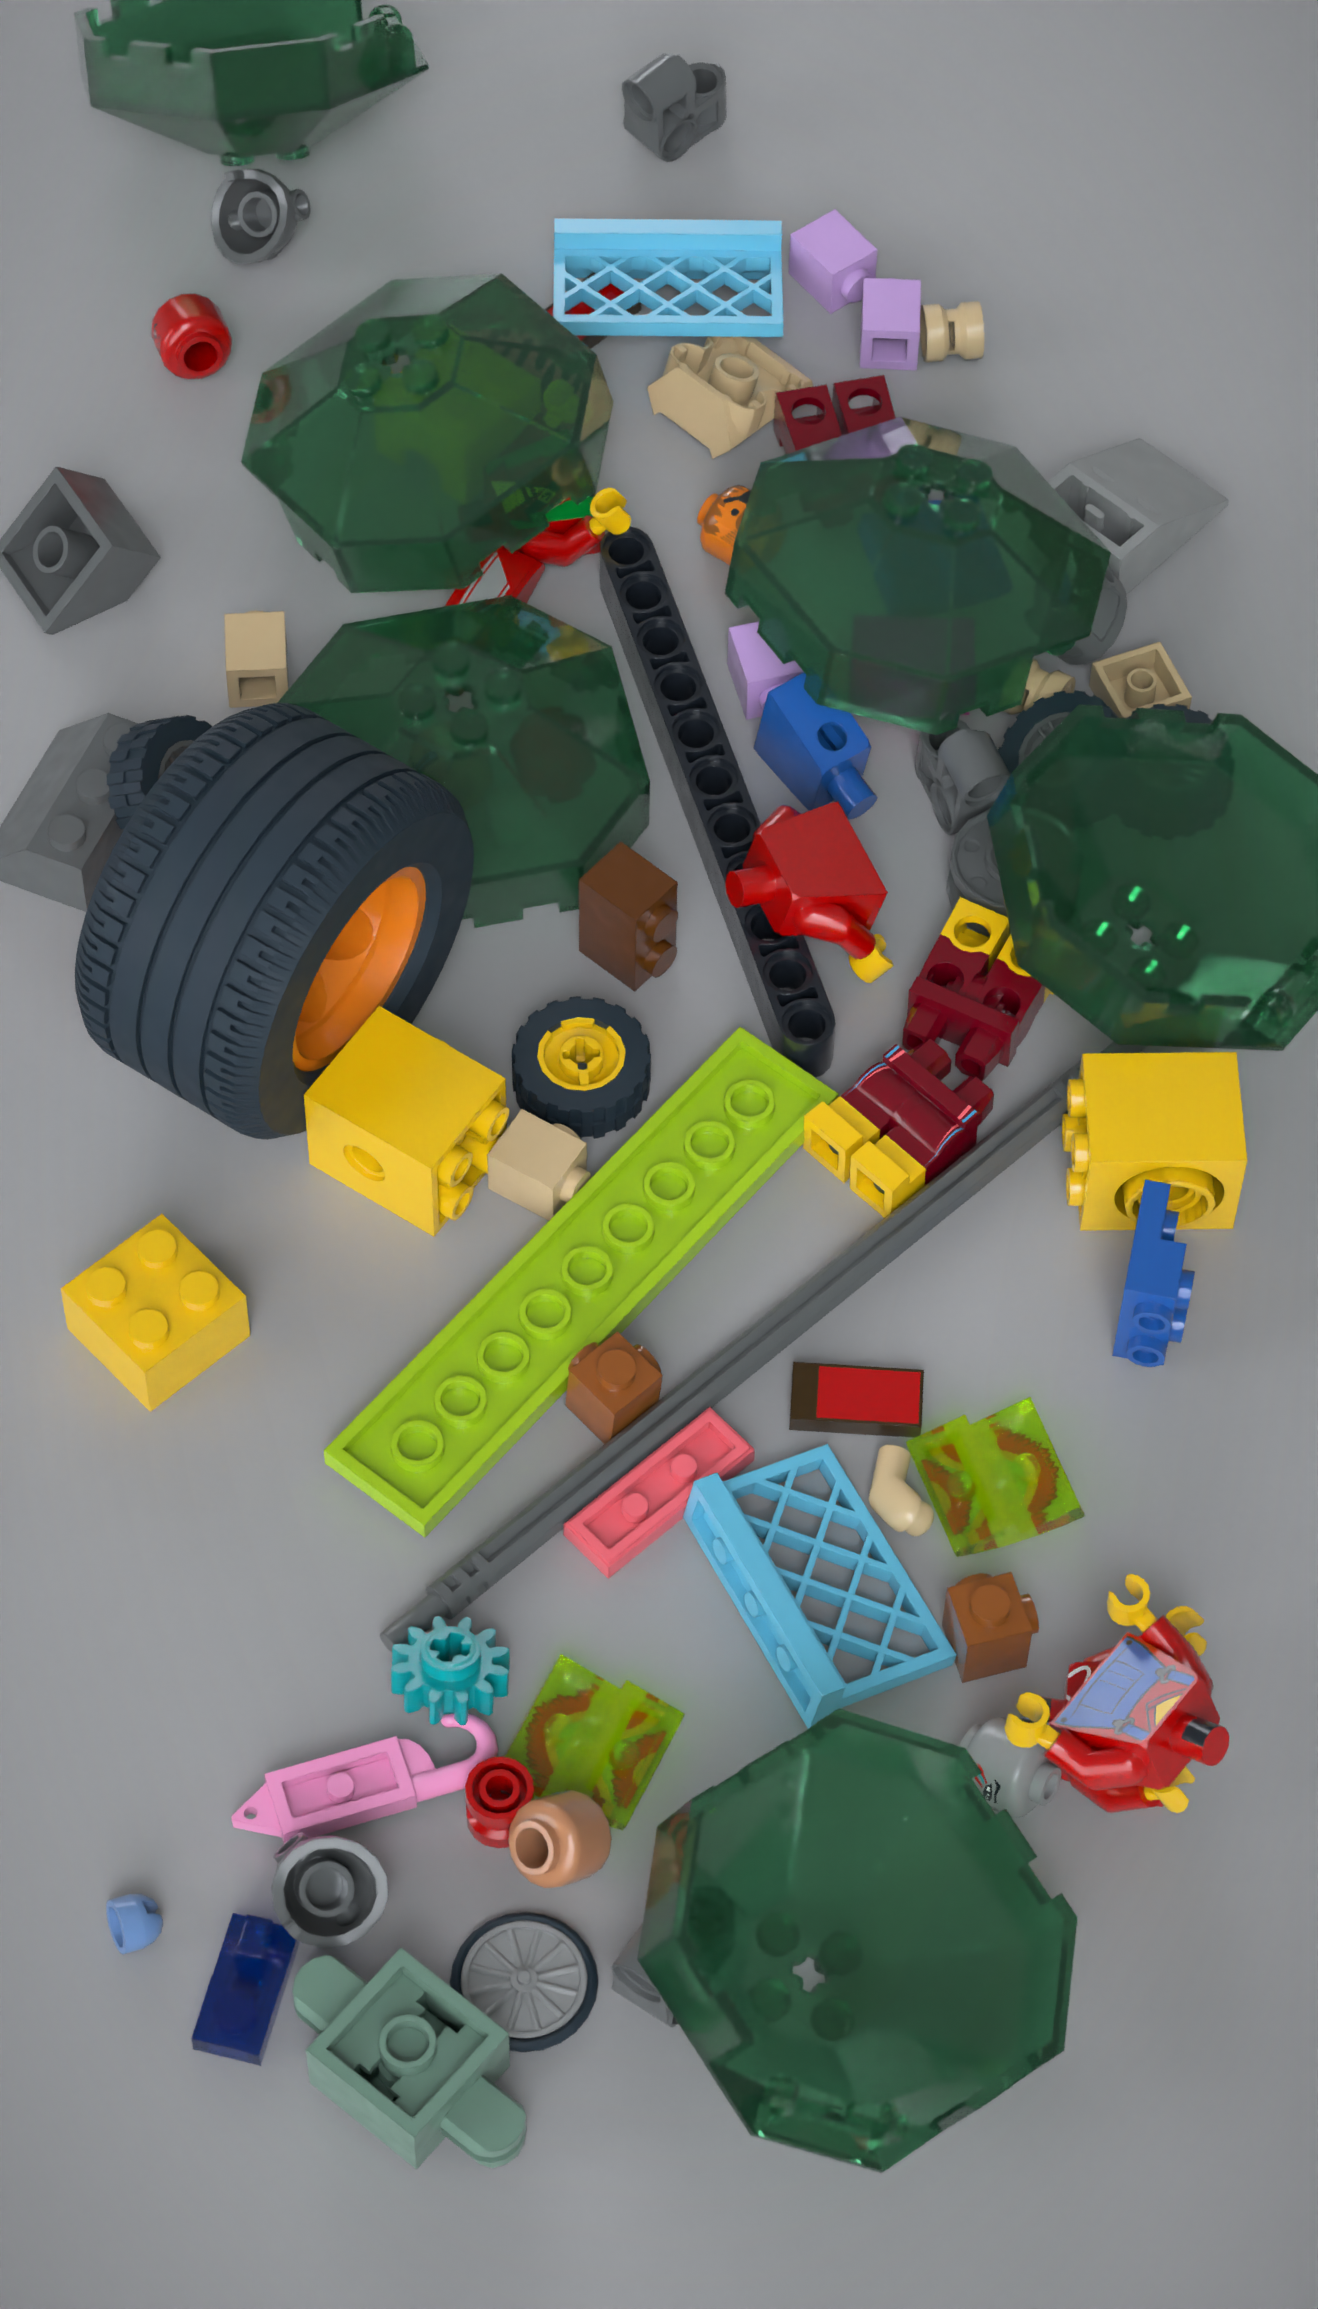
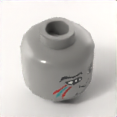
(1010, 1774)

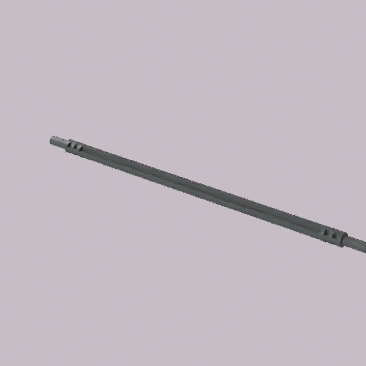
(741, 1358)

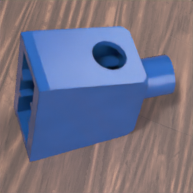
(815, 750)

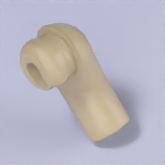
(894, 1498)

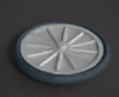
(528, 1978)

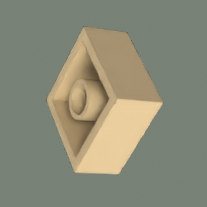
(1138, 680)

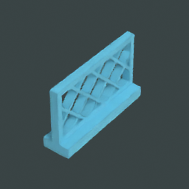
(672, 255)
(764, 1594)

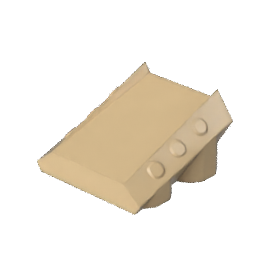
(722, 389)

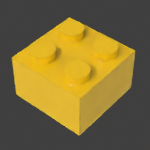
(156, 1312)

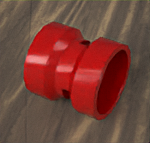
(491, 1816)

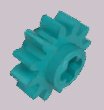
(450, 1670)

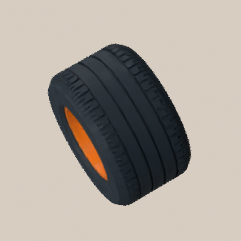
(269, 912)

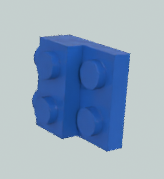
(1155, 1284)

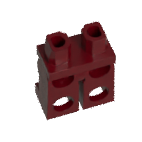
(833, 416)

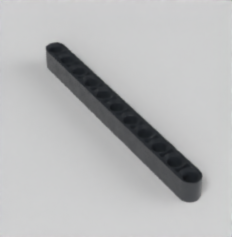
(711, 793)

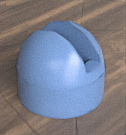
(133, 1922)

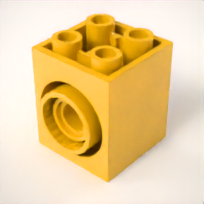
(405, 1121)
(1158, 1122)

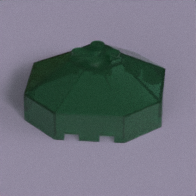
(244, 71)
(435, 464)
(908, 600)
(537, 763)
(1173, 832)
(911, 1903)

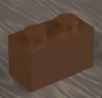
(628, 917)

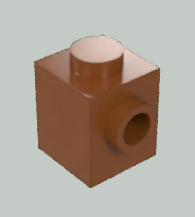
(612, 1385)
(989, 1625)

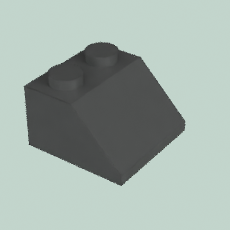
(74, 551)

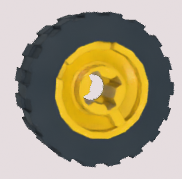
(589, 1033)

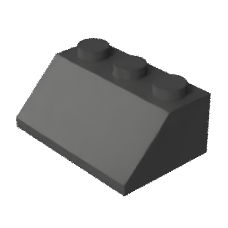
(63, 817)

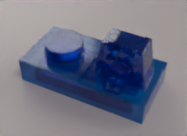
(245, 1989)

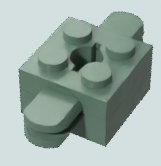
(433, 2044)

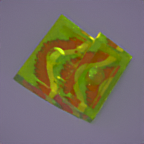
(995, 1479)
(594, 1739)

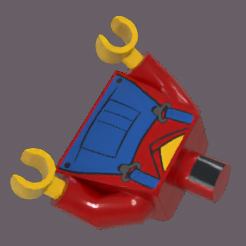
(1136, 1713)

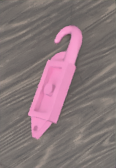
(358, 1785)

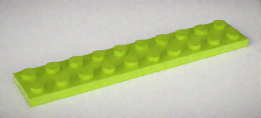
(577, 1282)

